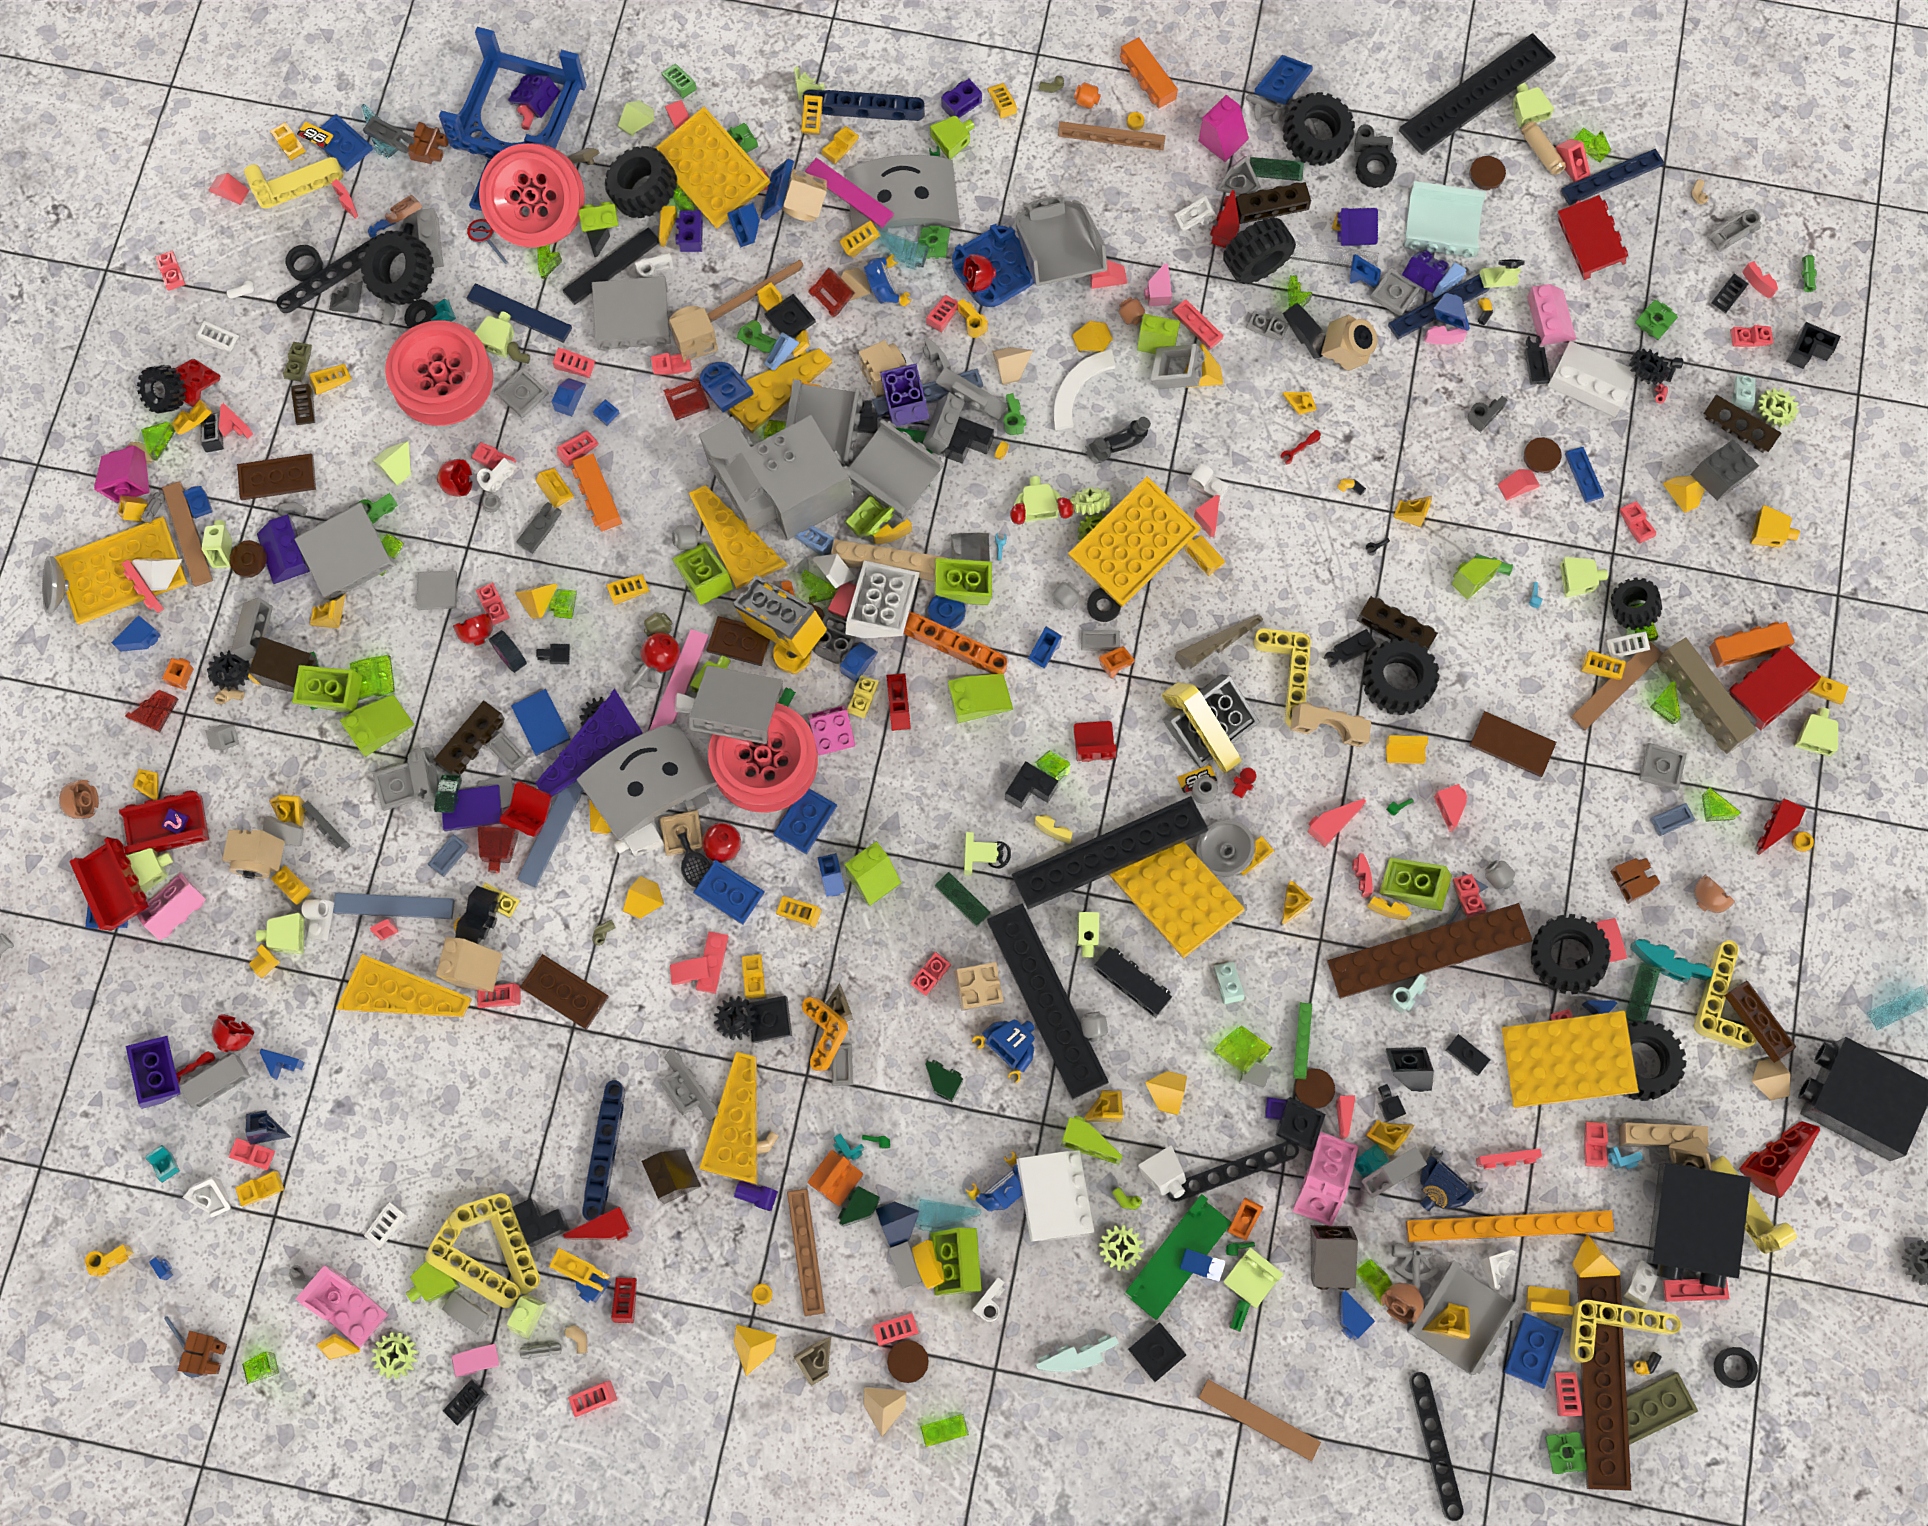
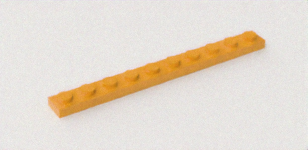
(1509, 1226)

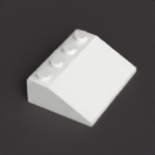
(1592, 379)
(881, 601)
(1055, 1196)

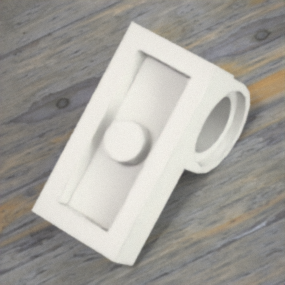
(1200, 211)
(1204, 481)
(320, 917)
(986, 1301)

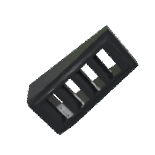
(1737, 281)
(215, 442)
(482, 1394)

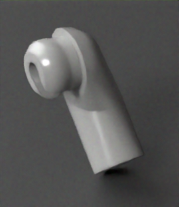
(287, 507)
(297, 1277)

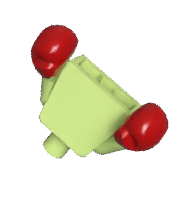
(1039, 503)

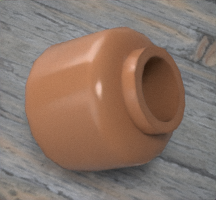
(1131, 311)

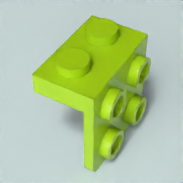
(598, 217)
(868, 517)

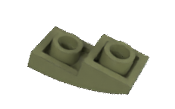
(298, 361)

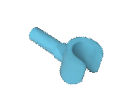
(1000, 543)
(1535, 601)

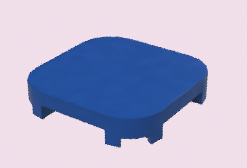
(1007, 258)

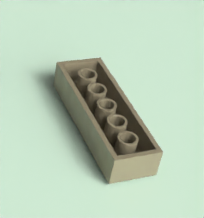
(1706, 696)

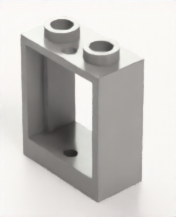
(1161, 366)
(1394, 1172)

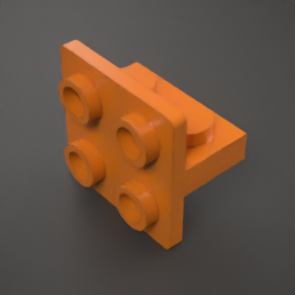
(835, 1178)

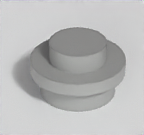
(491, 503)

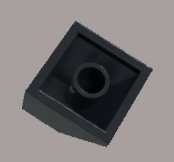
(1411, 1067)

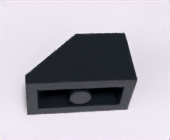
(598, 240)

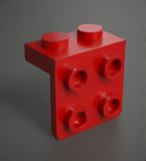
(196, 378)
(1094, 741)
(527, 809)

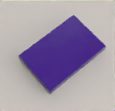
(475, 809)

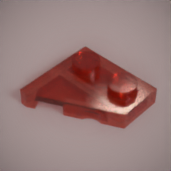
(154, 711)

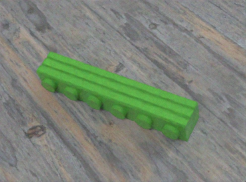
(1302, 1043)

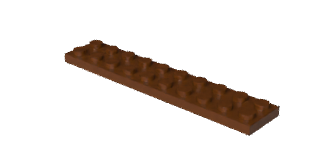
(1429, 950)
(1605, 1393)

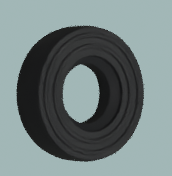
(414, 308)
(1095, 613)

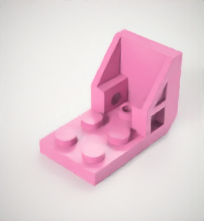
(1326, 1179)
(342, 1304)

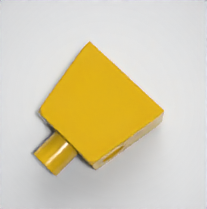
(1772, 528)

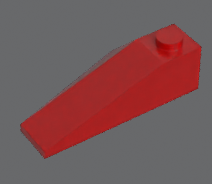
(1780, 1161)

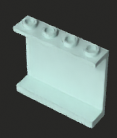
(1444, 219)

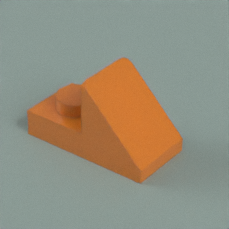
(1115, 661)
(1245, 1219)

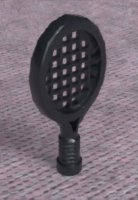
(686, 845)

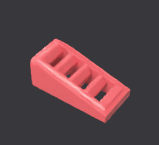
(937, 324)
(567, 355)
(565, 451)
(384, 929)
(512, 996)
(1345, 1108)
(878, 1334)
(609, 1394)
(1576, 1402)

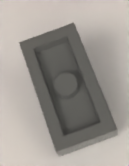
(1370, 140)
(1487, 413)

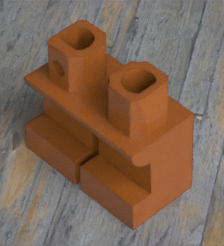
(426, 144)
(1640, 885)
(207, 1346)

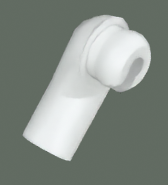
(247, 288)

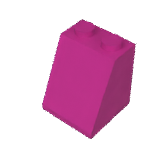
(1223, 129)
(122, 474)

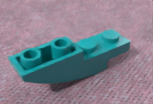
(1663, 958)

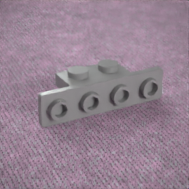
(974, 395)
(684, 1089)

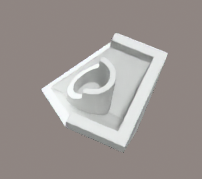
(834, 569)
(157, 572)
(209, 1196)
(1496, 1267)

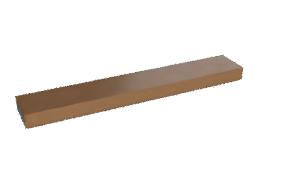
(1111, 135)
(751, 293)
(187, 534)
(1615, 688)
(806, 1252)
(1259, 1420)

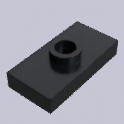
(1467, 1054)

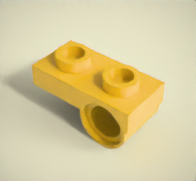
(968, 311)
(291, 885)
(117, 1256)

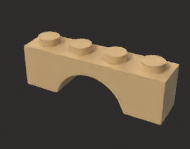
(1352, 729)
(1659, 1134)

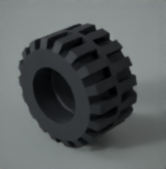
(1638, 616)

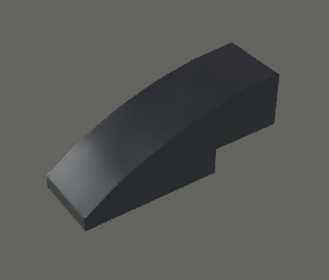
(1305, 329)

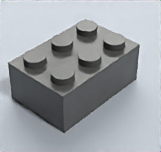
(1724, 470)

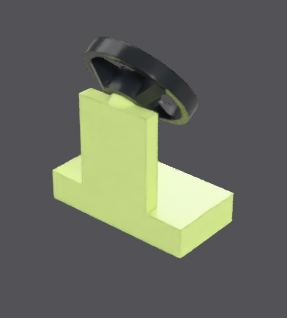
(1502, 275)
(984, 853)

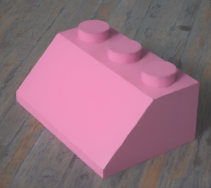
(1550, 314)
(171, 906)

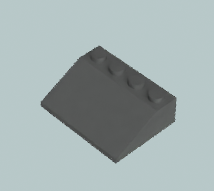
(1229, 709)

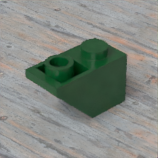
(944, 1082)
(860, 1207)

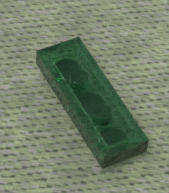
(1277, 168)
(962, 899)
(1642, 992)

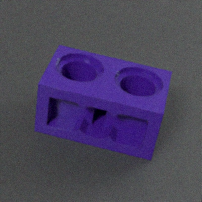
(963, 101)
(692, 230)

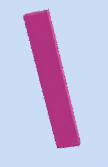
(850, 193)

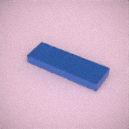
(1584, 474)

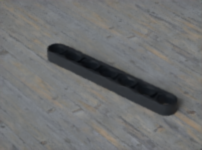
(321, 276)
(1243, 1171)
(1443, 1454)

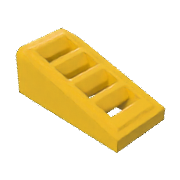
(1006, 110)
(815, 131)
(667, 219)
(863, 243)
(324, 386)
(618, 585)
(1595, 670)
(812, 910)

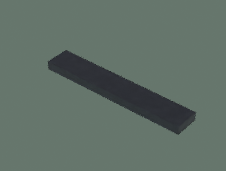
(611, 265)

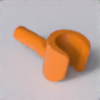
(787, 586)

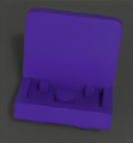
(535, 92)
(1358, 226)
(1426, 270)

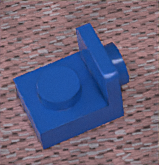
(198, 501)

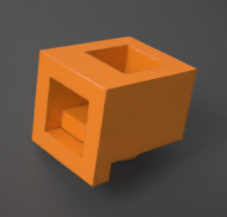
(173, 670)

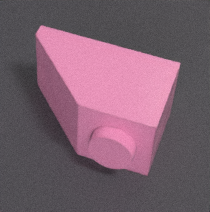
(1159, 288)

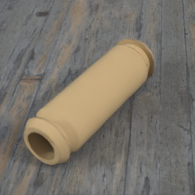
(1543, 148)

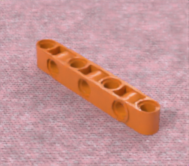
(950, 642)

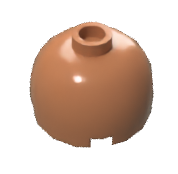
(79, 799)
(1712, 896)
(1403, 1302)

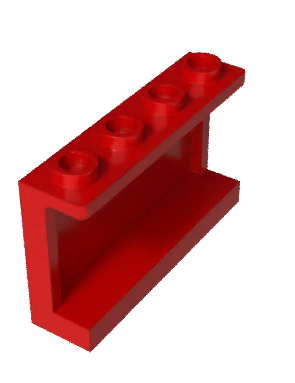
(1592, 236)
(1774, 686)
(145, 822)
(109, 885)

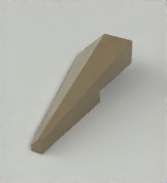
(1218, 642)

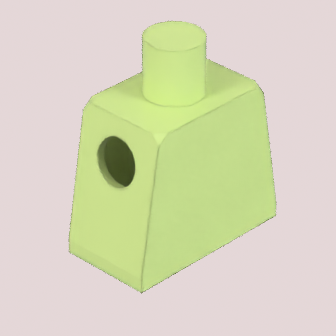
(1531, 105)
(496, 334)
(217, 545)
(1581, 576)
(1819, 733)
(149, 867)
(1088, 923)
(284, 934)
(526, 1316)

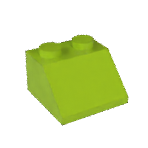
(1474, 575)

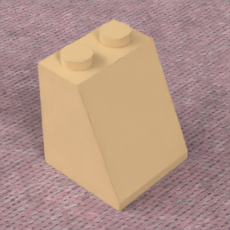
(468, 965)

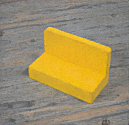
(1204, 555)
(1406, 749)
(1548, 1301)

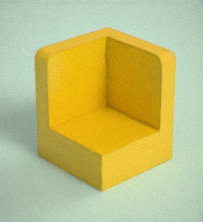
(769, 297)
(131, 508)
(263, 962)

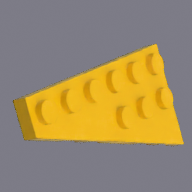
(774, 388)
(740, 551)
(391, 990)
(733, 1137)

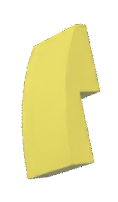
(863, 696)
(1046, 824)
(507, 902)

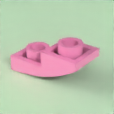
(1439, 335)
(475, 1360)

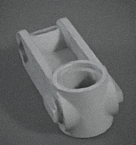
(1736, 229)
(423, 774)

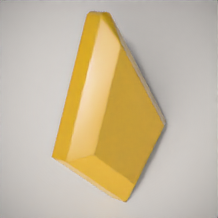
(803, 338)
(1300, 401)
(147, 783)
(336, 1347)

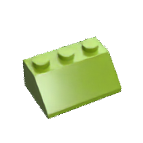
(960, 1260)

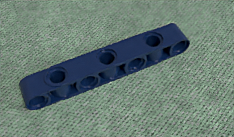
(867, 105)
(604, 1150)

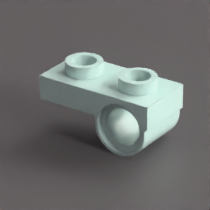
(1744, 392)
(1229, 983)
(1416, 988)

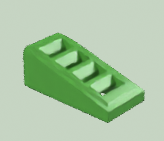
(684, 90)

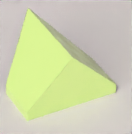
(805, 83)
(635, 117)
(395, 462)

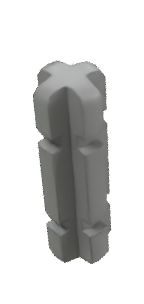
(153, 507)
(540, 1350)

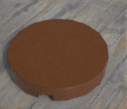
(1487, 172)
(1542, 455)
(248, 559)
(1316, 1089)
(907, 1361)

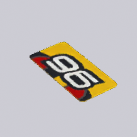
(315, 134)
(1187, 780)

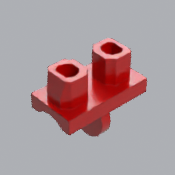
(1244, 783)

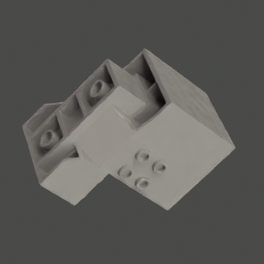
(782, 478)

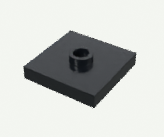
(790, 317)
(772, 1019)
(1300, 1124)
(1157, 1352)

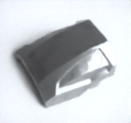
(970, 546)
(834, 643)

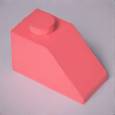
(1575, 158)
(1114, 276)
(1451, 804)

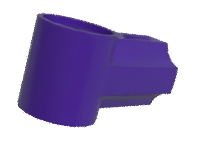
(761, 1197)

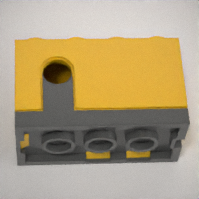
(780, 616)

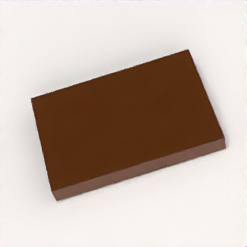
(737, 642)

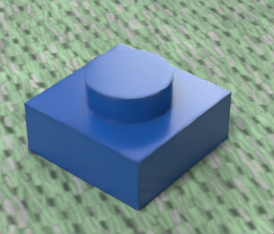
(606, 412)
(161, 1268)

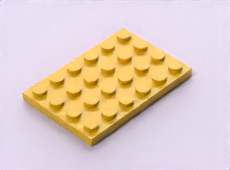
(712, 167)
(1134, 541)
(97, 570)
(1179, 897)
(1570, 1059)

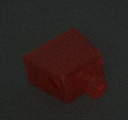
(496, 846)

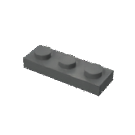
(325, 827)

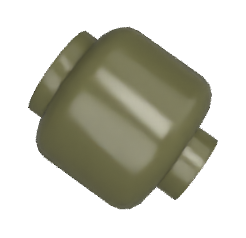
(657, 623)

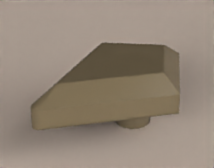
(584, 155)

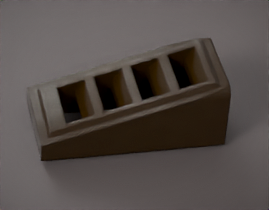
(302, 392)

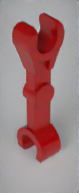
(1313, 438)
(204, 1059)

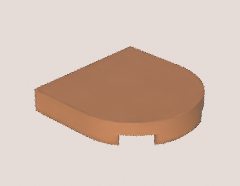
(403, 209)

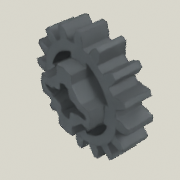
(1917, 1268)

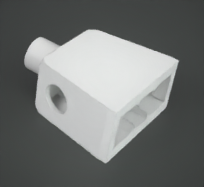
(641, 841)
(1164, 1172)

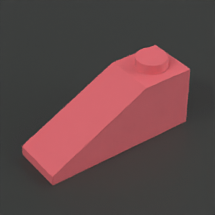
(1333, 821)

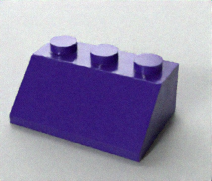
(282, 551)
(153, 1071)

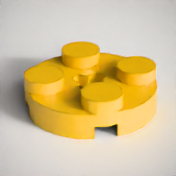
(787, 664)

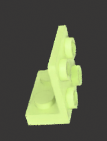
(1252, 1277)

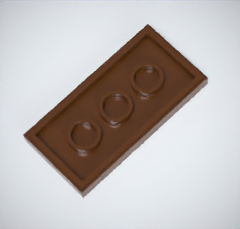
(276, 476)
(1513, 744)
(564, 992)
(1760, 1021)

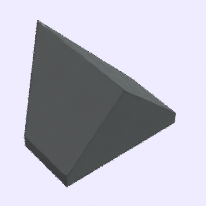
(348, 299)

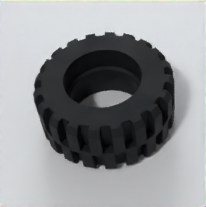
(1327, 110)
(629, 170)
(1259, 250)
(378, 262)
(1407, 654)
(1578, 930)
(1670, 1059)

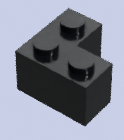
(1812, 341)
(968, 436)
(1029, 781)
(479, 915)
(537, 1227)

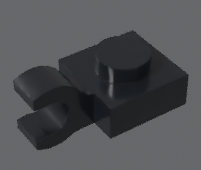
(868, 420)
(557, 654)
(1391, 1106)

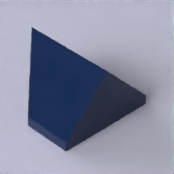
(263, 1128)
(897, 1222)

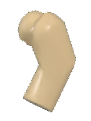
(579, 1336)

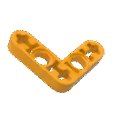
(830, 1028)

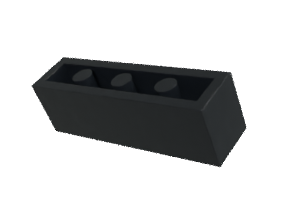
(1133, 982)

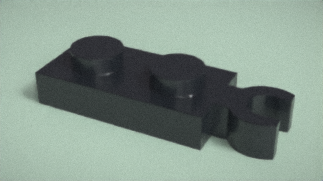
(1536, 362)
(1351, 648)

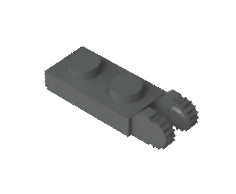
(388, 134)
(538, 528)

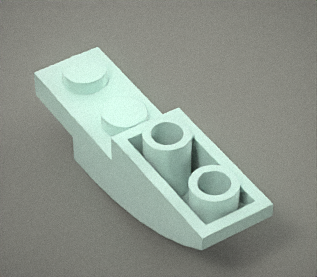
(1069, 1360)

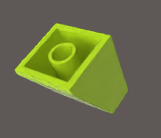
(1157, 333)
(872, 873)

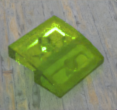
(376, 676)
(1242, 1049)

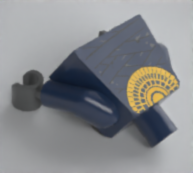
(1444, 1185)

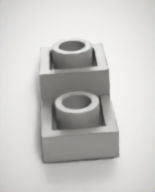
(1266, 326)
(935, 354)
(286, 831)
(465, 1312)

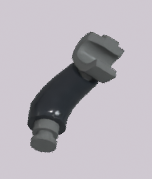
(1128, 437)

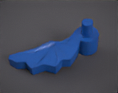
(382, 224)

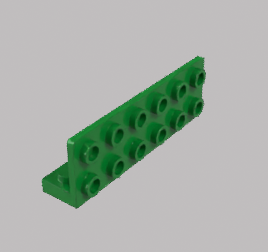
(1162, 1275)

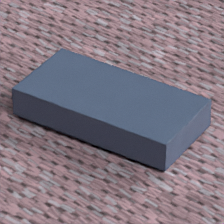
(1672, 819)
(448, 855)

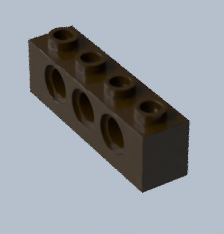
(1281, 206)
(1770, 434)
(1393, 615)
(458, 743)

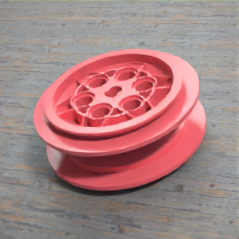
(505, 213)
(419, 351)
(790, 781)

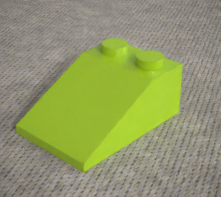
(703, 573)
(964, 580)
(327, 688)
(979, 696)
(376, 724)
(1416, 883)
(1084, 1137)

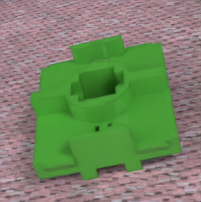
(743, 132)
(940, 247)
(1663, 312)
(1558, 1462)

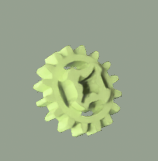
(1776, 409)
(1091, 501)
(1111, 1246)
(393, 1363)

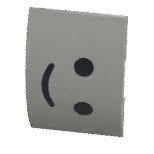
(912, 187)
(646, 779)

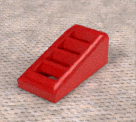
(624, 1318)

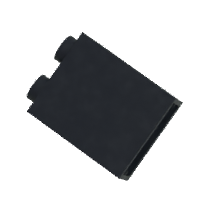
(1865, 1098)
(1698, 1223)

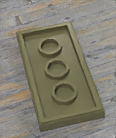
(1658, 1407)

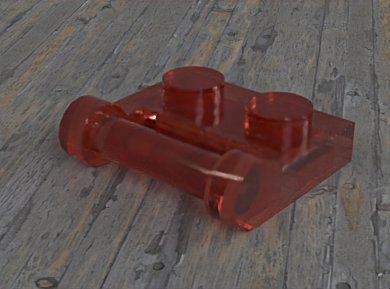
(836, 288)
(687, 404)

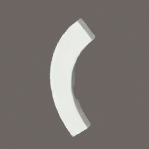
(1073, 384)

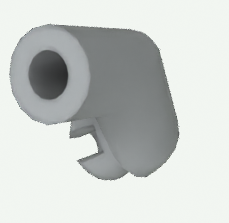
(389, 312)

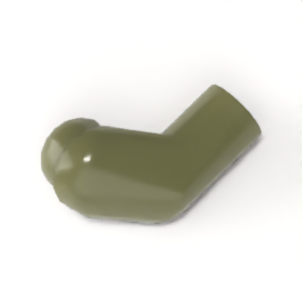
(1052, 87)
(515, 354)
(600, 932)

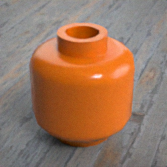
(1087, 95)

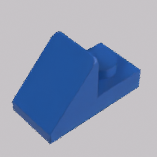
(1364, 271)
(1045, 647)
(1599, 1006)
(275, 1061)
(1202, 1265)

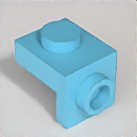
(1629, 1161)

